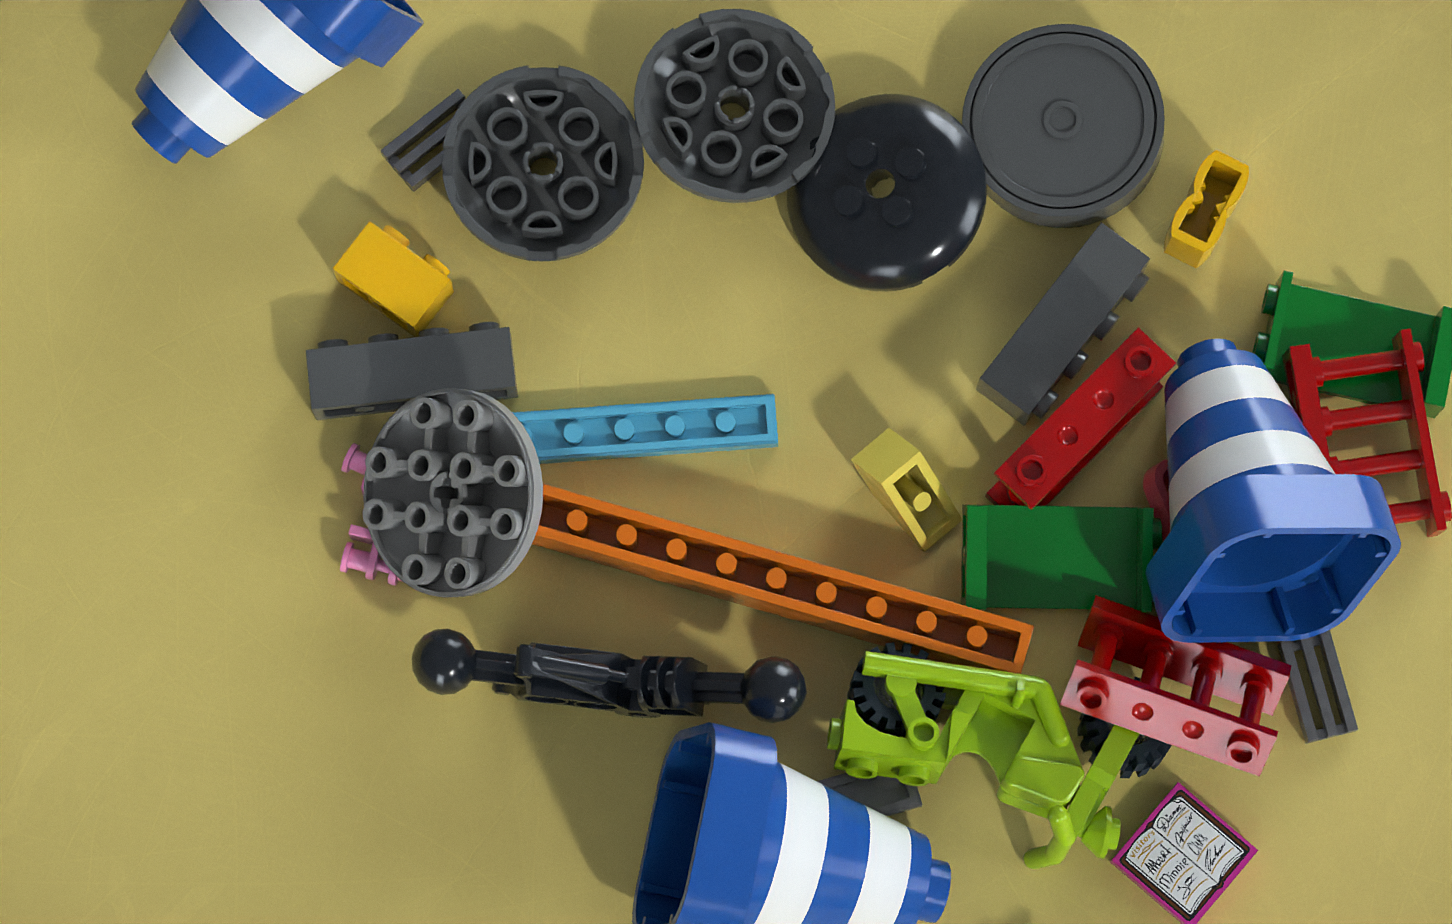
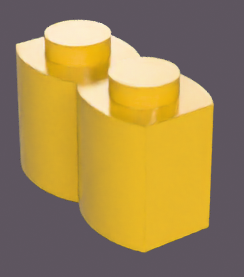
(1205, 210)

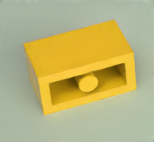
(394, 278)

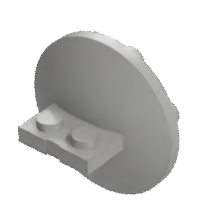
(452, 492)

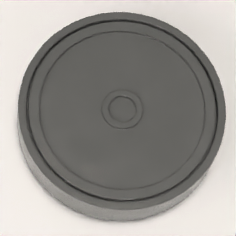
(1065, 125)

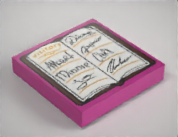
(1184, 856)

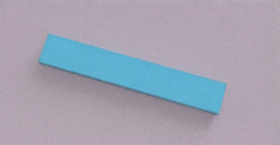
(652, 428)

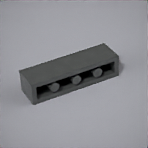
(1063, 324)
(394, 370)

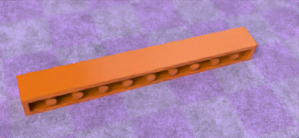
(778, 583)

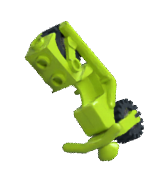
(1003, 718)

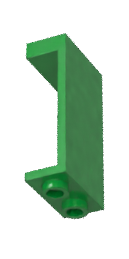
(1350, 327)
(1056, 556)

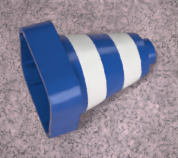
(247, 59)
(1258, 518)
(767, 845)

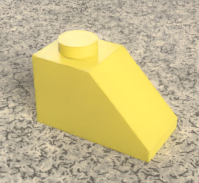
(907, 488)

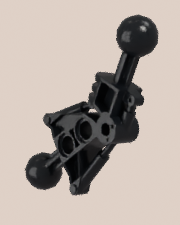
(608, 680)

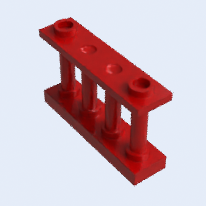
(1407, 357)
(1083, 424)
(1207, 667)

